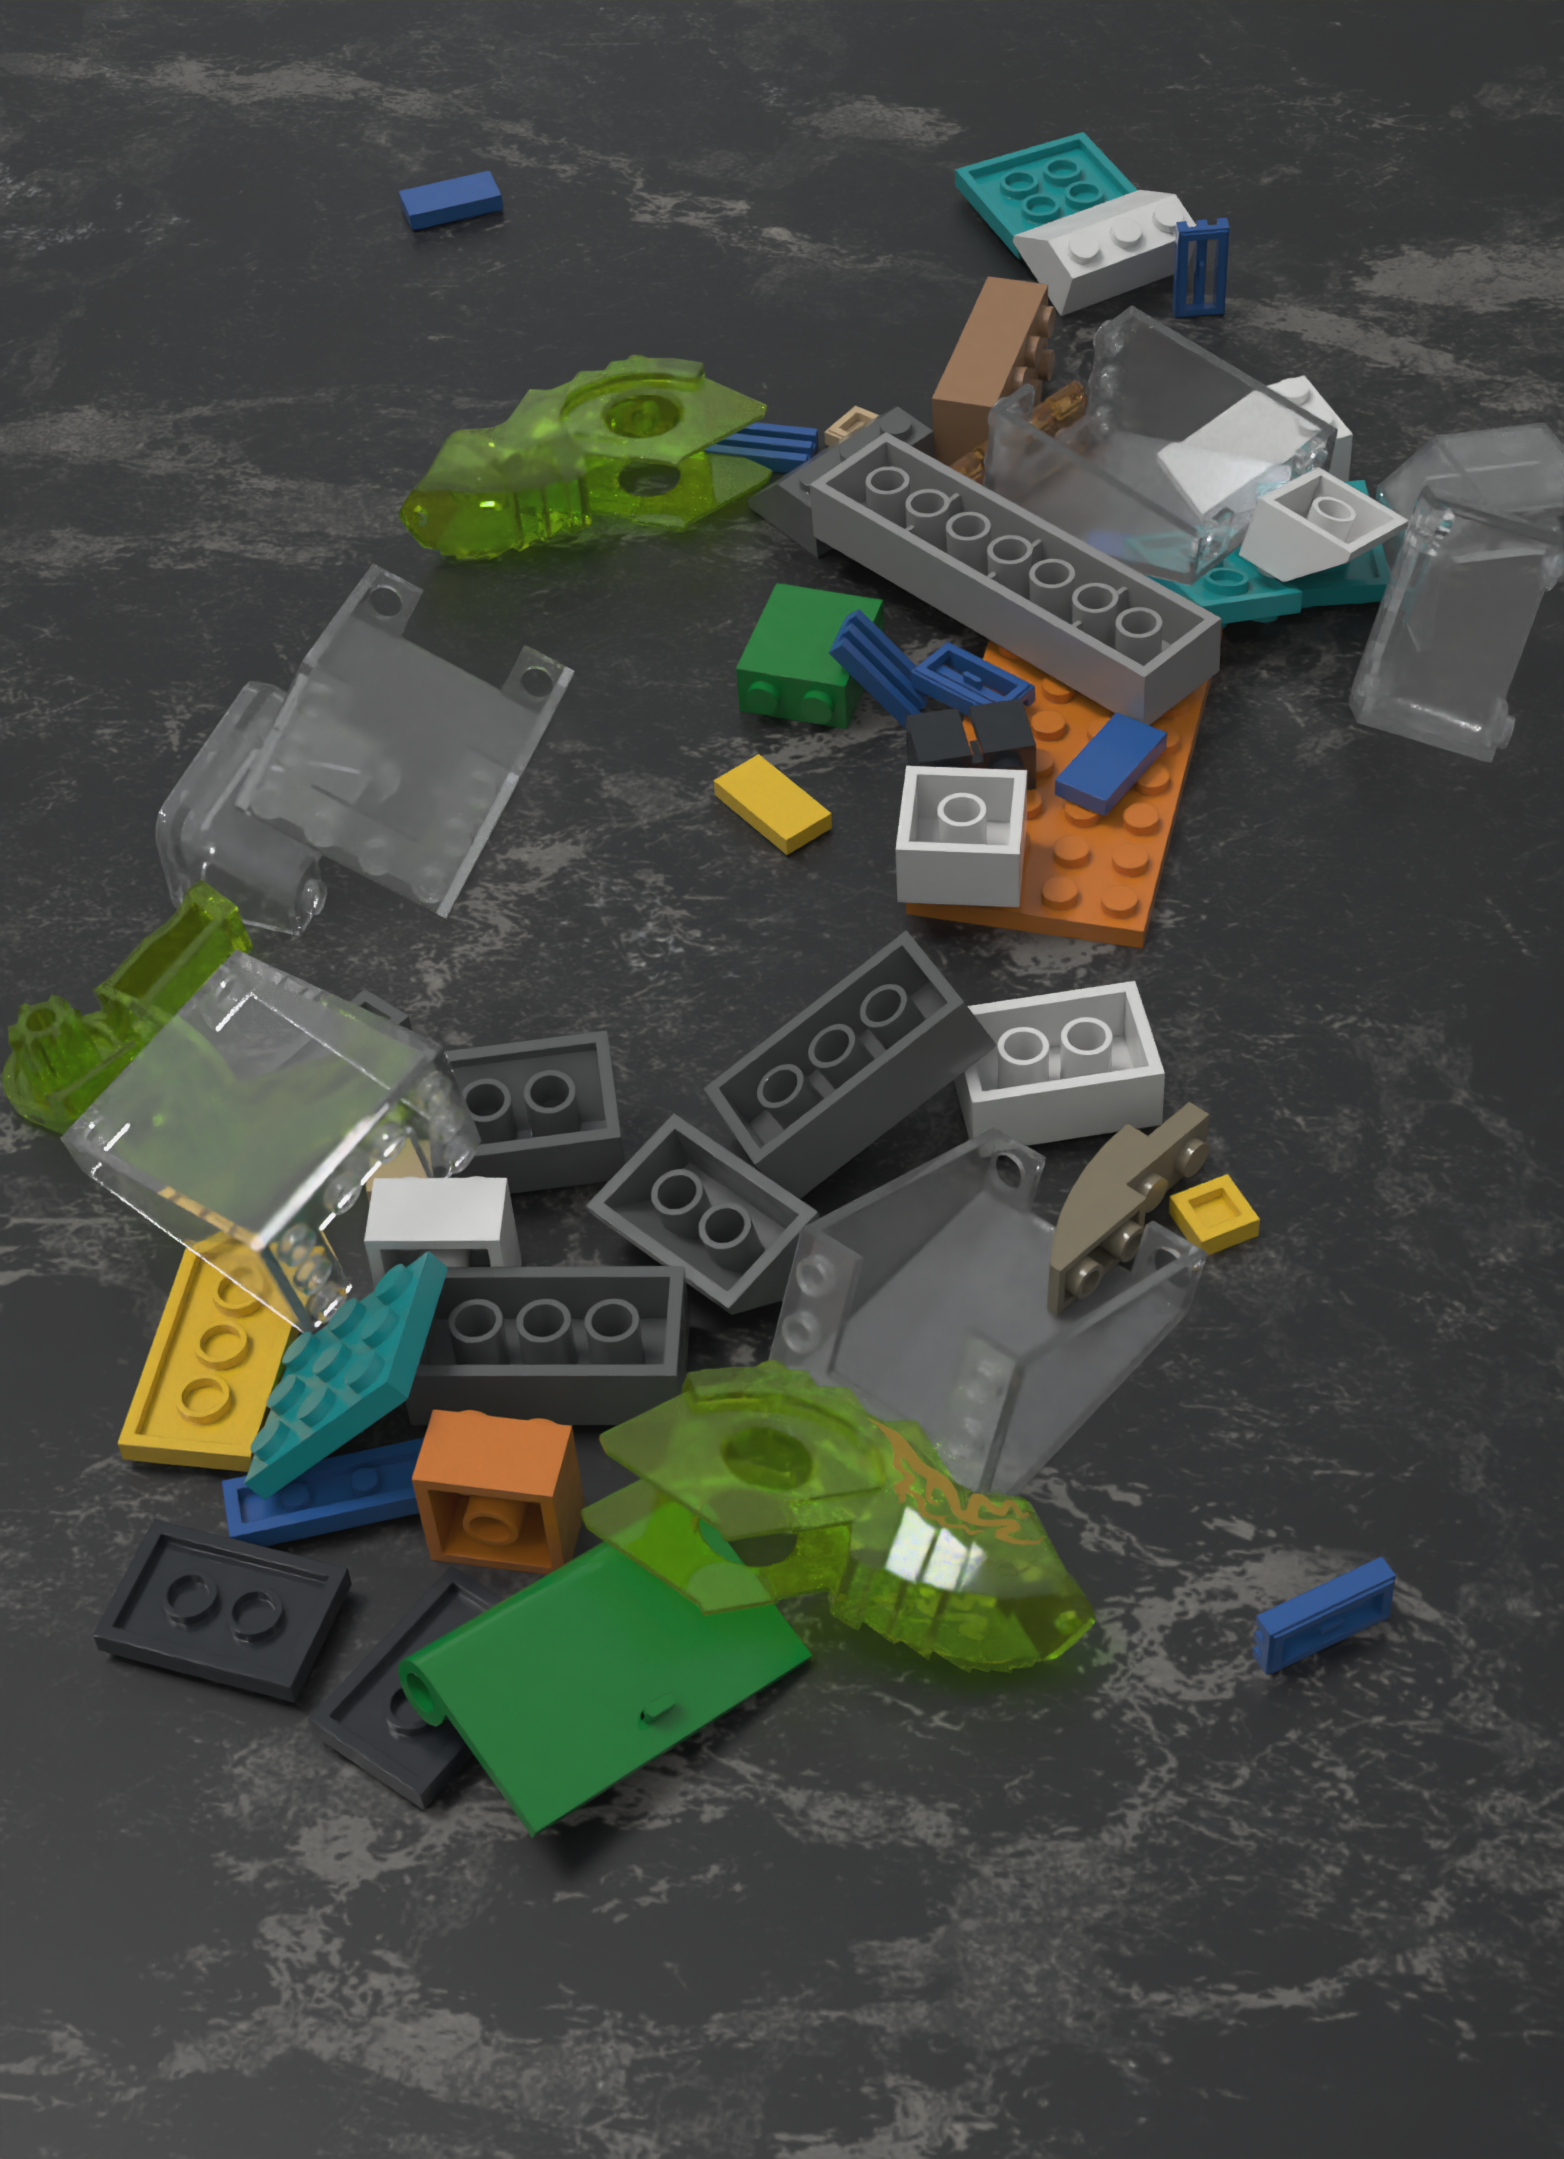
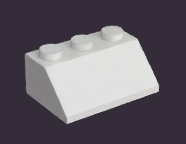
(1105, 248)

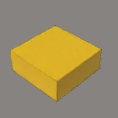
(1214, 1215)

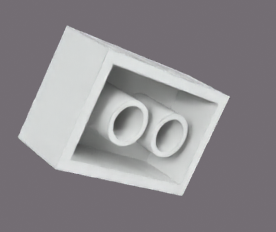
(1064, 1066)

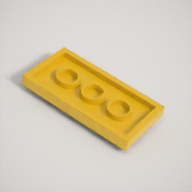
(206, 1374)

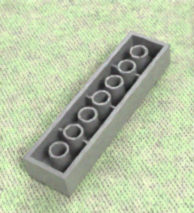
(1017, 579)

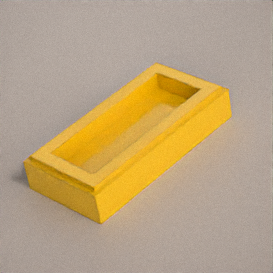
(773, 804)

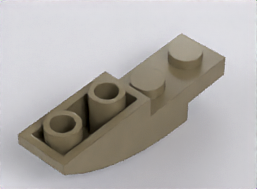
(1110, 1199)

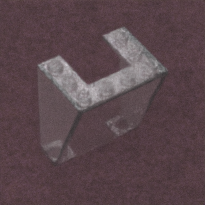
(1162, 458)
(396, 751)
(264, 1125)
(942, 1317)

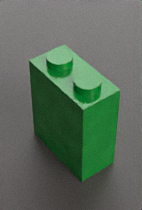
(788, 659)

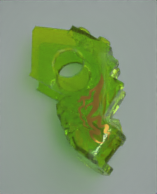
(869, 1511)

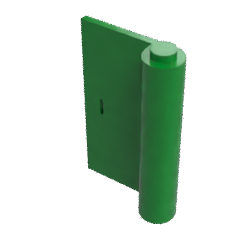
(567, 1666)

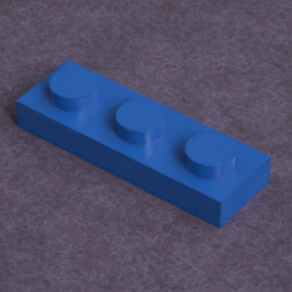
(327, 1497)

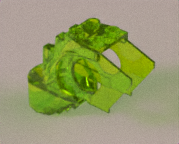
(565, 456)

